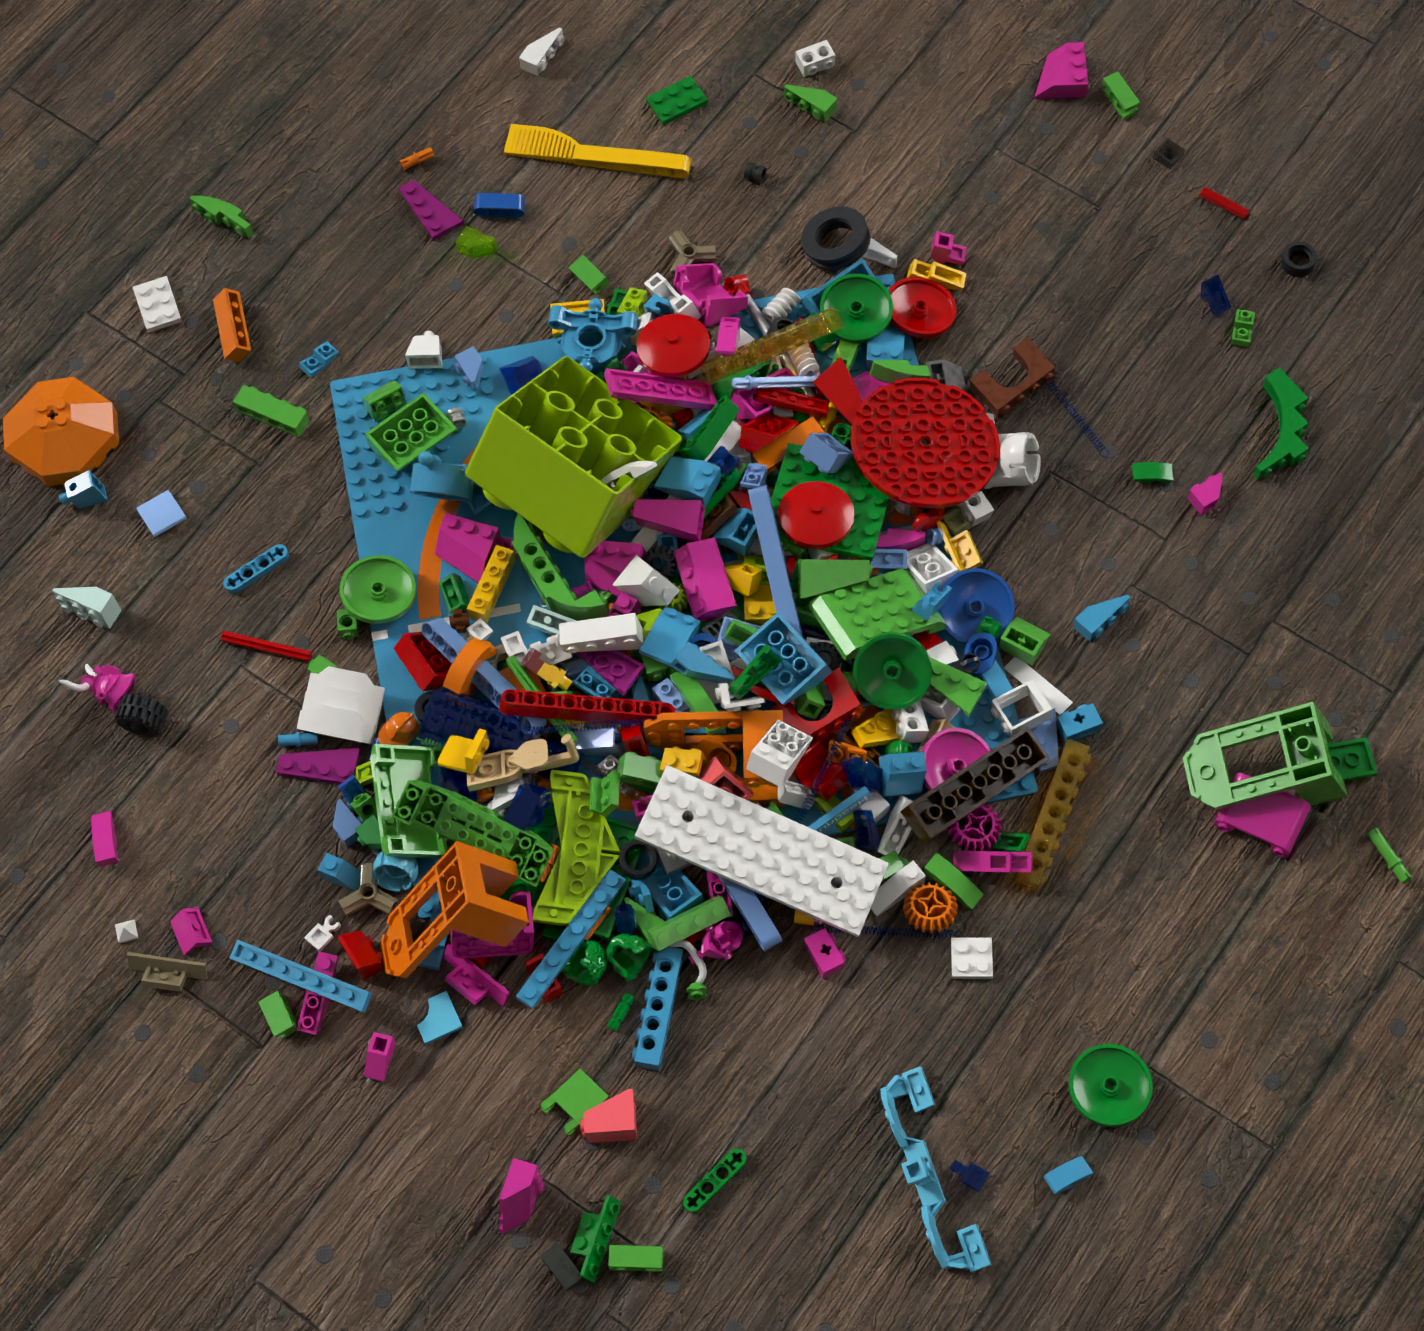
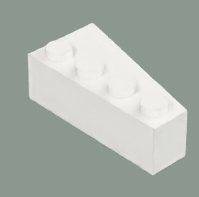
(602, 634)

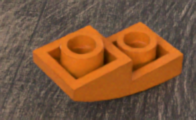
(845, 751)

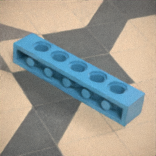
(652, 1058)

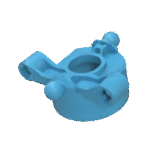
(611, 327)
(439, 479)

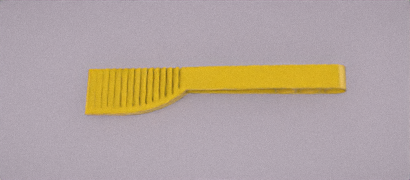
(557, 146)

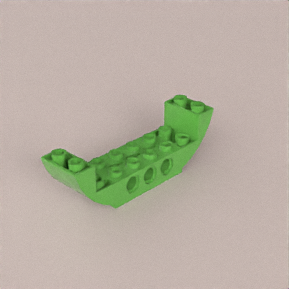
(547, 577)
(473, 825)

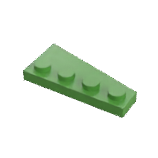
(956, 686)

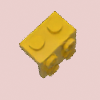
(464, 753)
(687, 761)

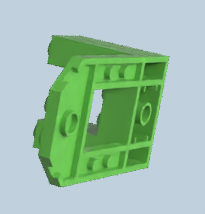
(1304, 742)

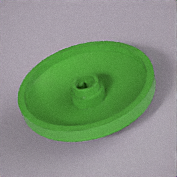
(378, 589)

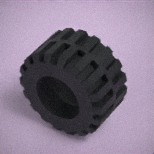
(141, 715)

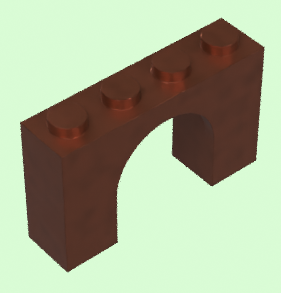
(1001, 398)

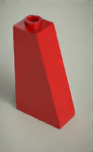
(840, 389)

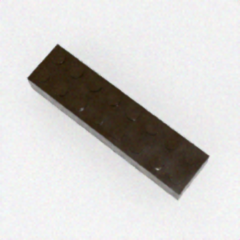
(975, 785)

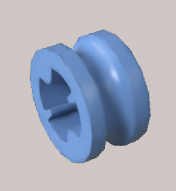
(934, 536)

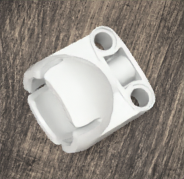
(1014, 464)

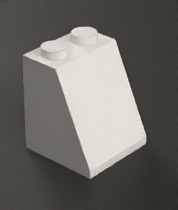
(645, 584)

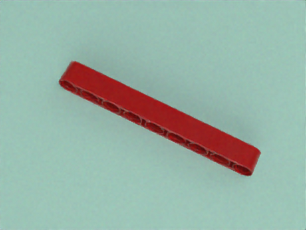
(596, 707)

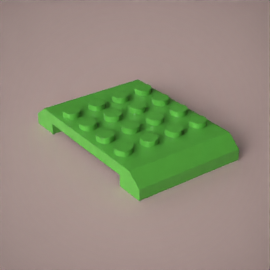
(872, 608)
(391, 770)

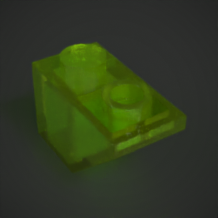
(475, 244)

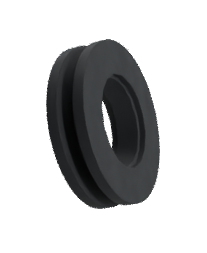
(843, 255)

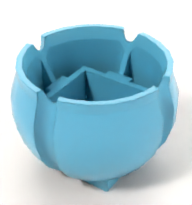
(395, 872)

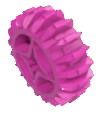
(982, 840)

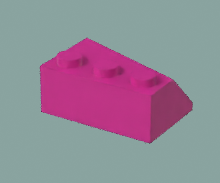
(1064, 73)
(466, 544)
(608, 562)
(519, 1194)

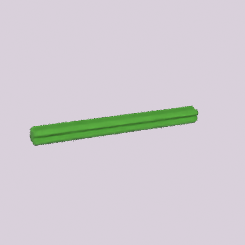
(530, 685)

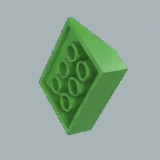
(409, 432)

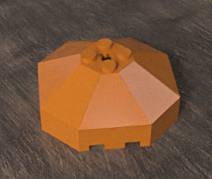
(68, 443)

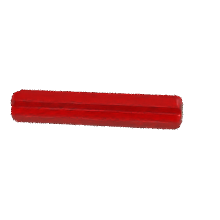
(1224, 203)

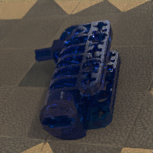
(444, 719)

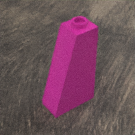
(671, 517)

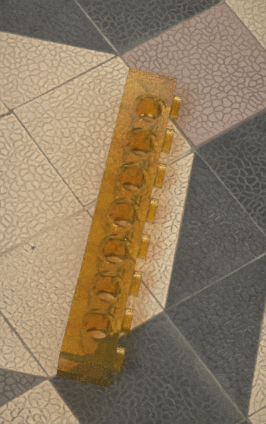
(772, 345)
(1072, 752)

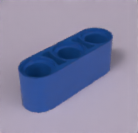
(499, 205)

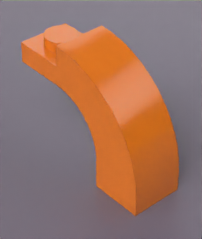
(466, 664)

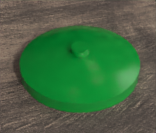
(862, 306)
(892, 670)
(1110, 1085)

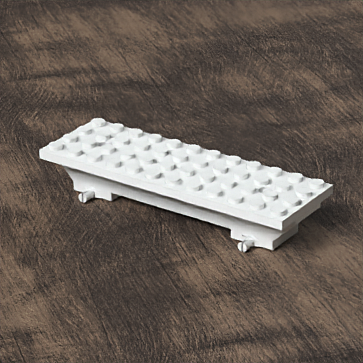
(761, 850)

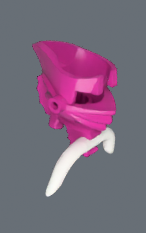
(107, 686)
(716, 943)

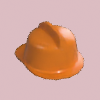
(399, 729)
(713, 747)

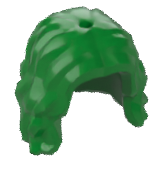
(628, 955)
(587, 964)

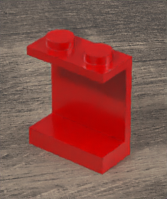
(808, 769)

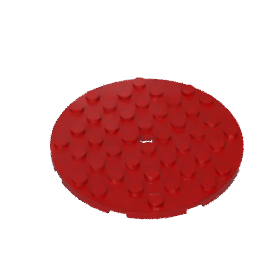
(897, 463)

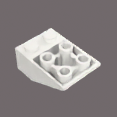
(778, 753)

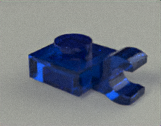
(972, 1176)

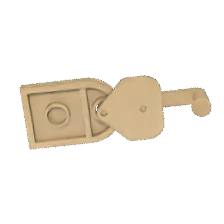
(510, 764)

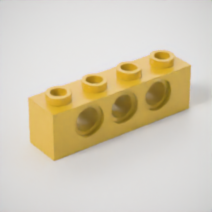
(491, 584)

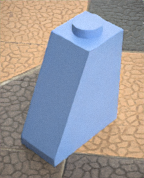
(600, 742)

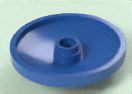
(972, 597)

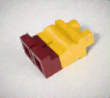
(548, 672)

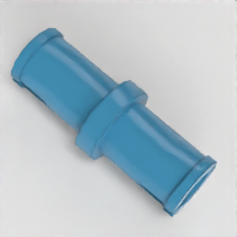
(298, 739)

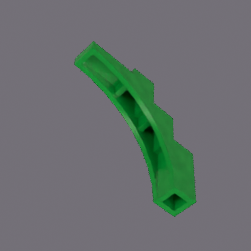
(1292, 426)

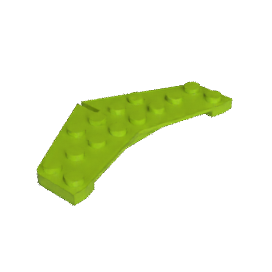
(580, 860)

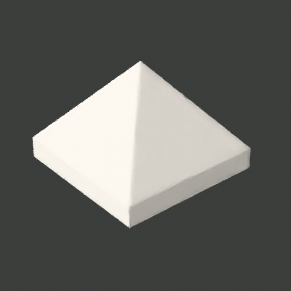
(126, 931)

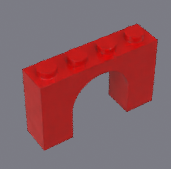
(844, 705)

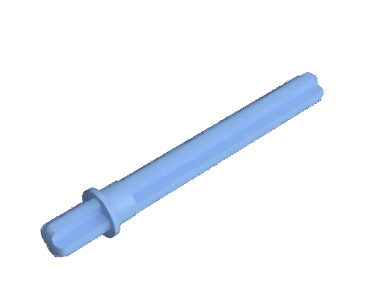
(773, 382)

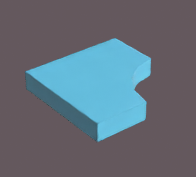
(440, 1019)

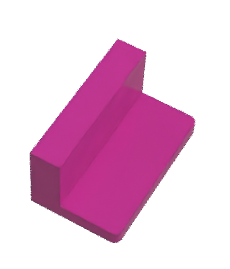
(190, 930)

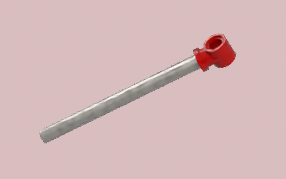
(741, 284)

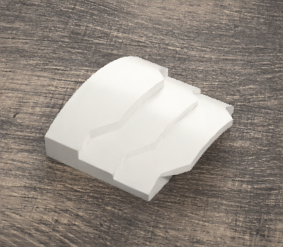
(341, 705)

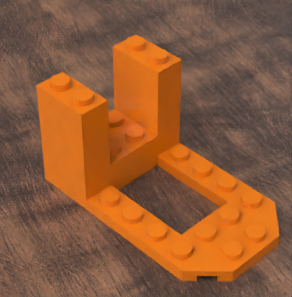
(669, 732)
(470, 902)

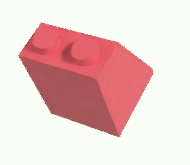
(721, 776)
(611, 1120)

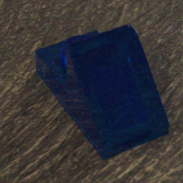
(1214, 292)

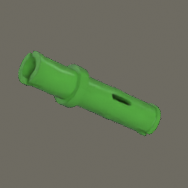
(1389, 855)

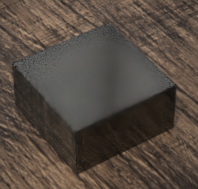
(1168, 153)

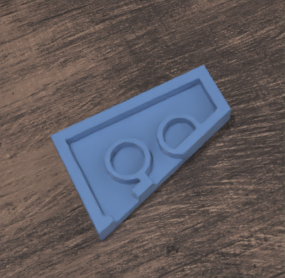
(1047, 736)

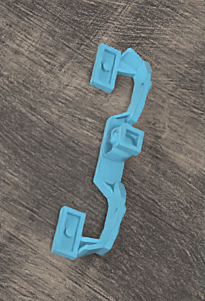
(921, 1172)

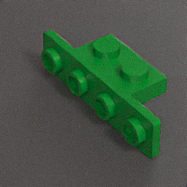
(594, 1236)

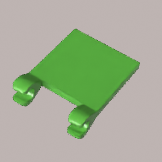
(575, 1098)

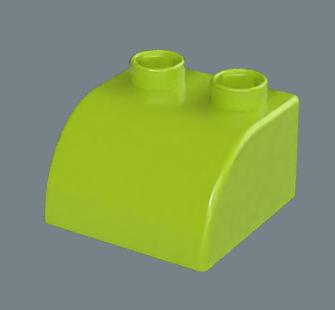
(556, 444)

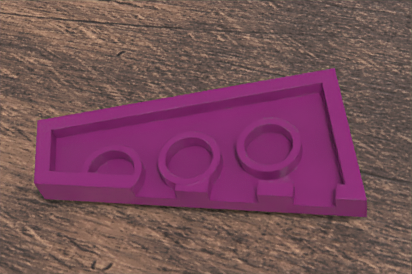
(431, 212)
(614, 667)
(322, 766)

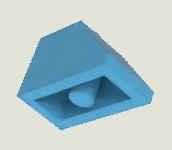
(340, 872)

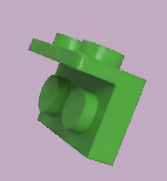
(604, 794)

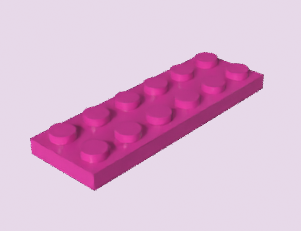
(659, 389)

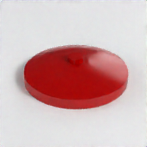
(922, 307)
(673, 345)
(816, 515)

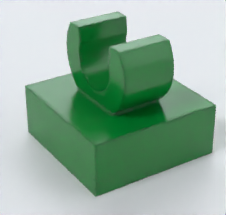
(989, 626)

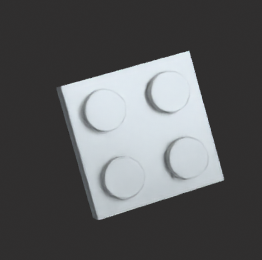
(971, 958)

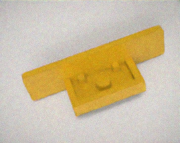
(961, 548)

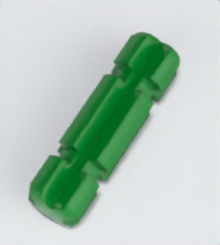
(620, 1012)

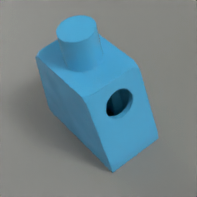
(84, 491)

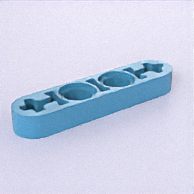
(258, 571)

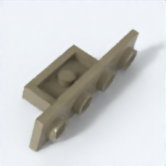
(165, 972)

